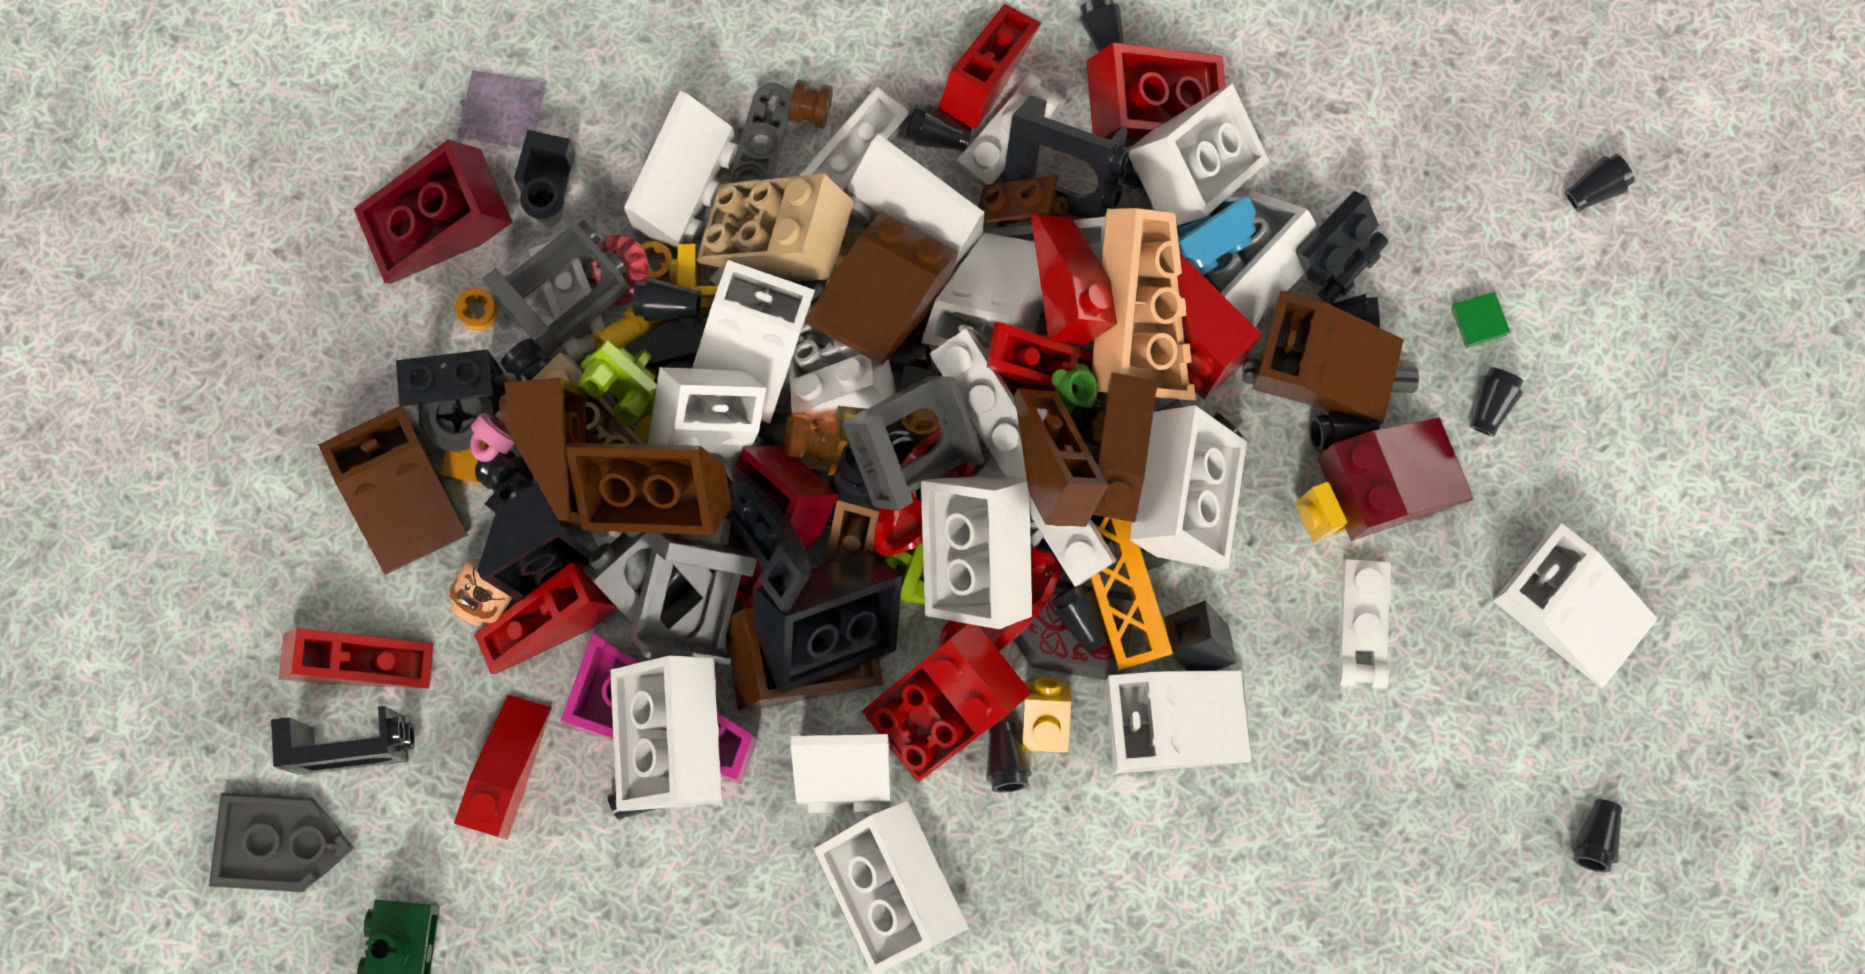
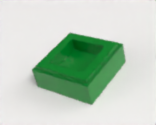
(1480, 319)

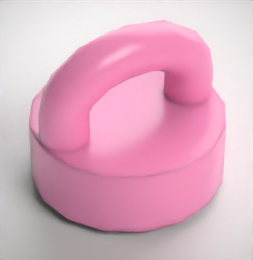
(494, 433)

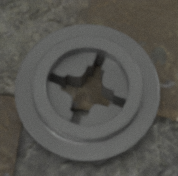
(444, 432)

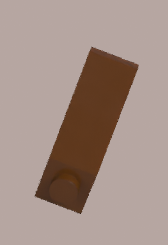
(1124, 444)
(1056, 460)

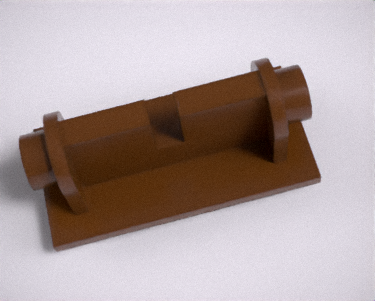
(1021, 199)

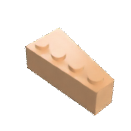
(1143, 270)

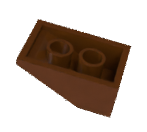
(883, 288)
(542, 421)
(755, 683)

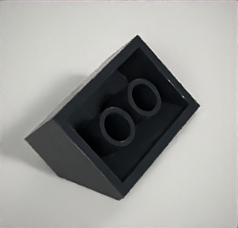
(530, 544)
(835, 623)

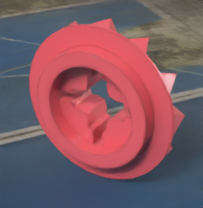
(633, 258)

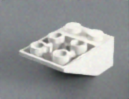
(990, 286)
(754, 328)
(834, 375)
(707, 410)
(1577, 605)
(1176, 720)

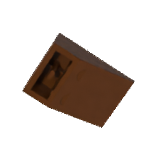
(1327, 358)
(393, 489)

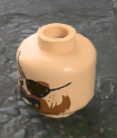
(475, 598)

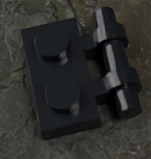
(1335, 241)

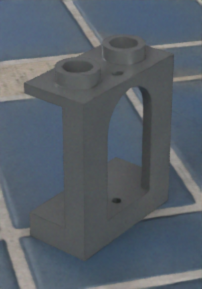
(573, 243)
(958, 441)
(607, 571)
(708, 640)

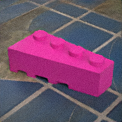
(591, 708)

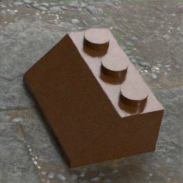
(648, 488)

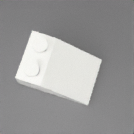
(1199, 156)
(841, 772)

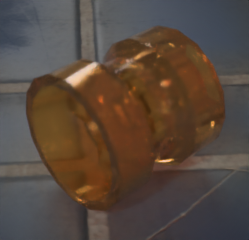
(811, 436)

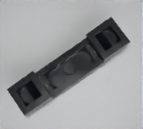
(768, 537)

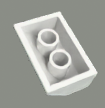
(681, 174)
(908, 191)
(1269, 263)
(1190, 489)
(977, 550)
(665, 733)
(890, 887)

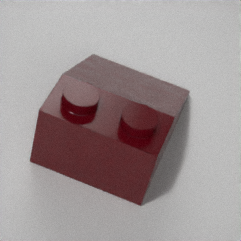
(433, 211)
(1394, 476)
(796, 491)

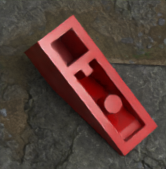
(987, 66)
(1072, 282)
(1032, 358)
(544, 618)
(354, 660)
(503, 768)

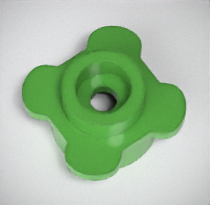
(1084, 387)

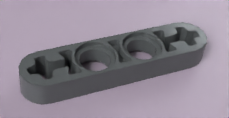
(762, 164)

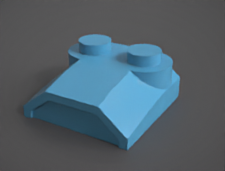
(1221, 231)

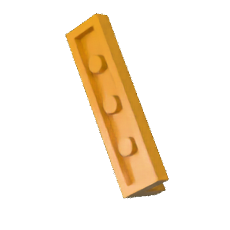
(1142, 595)

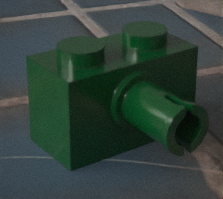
(399, 938)

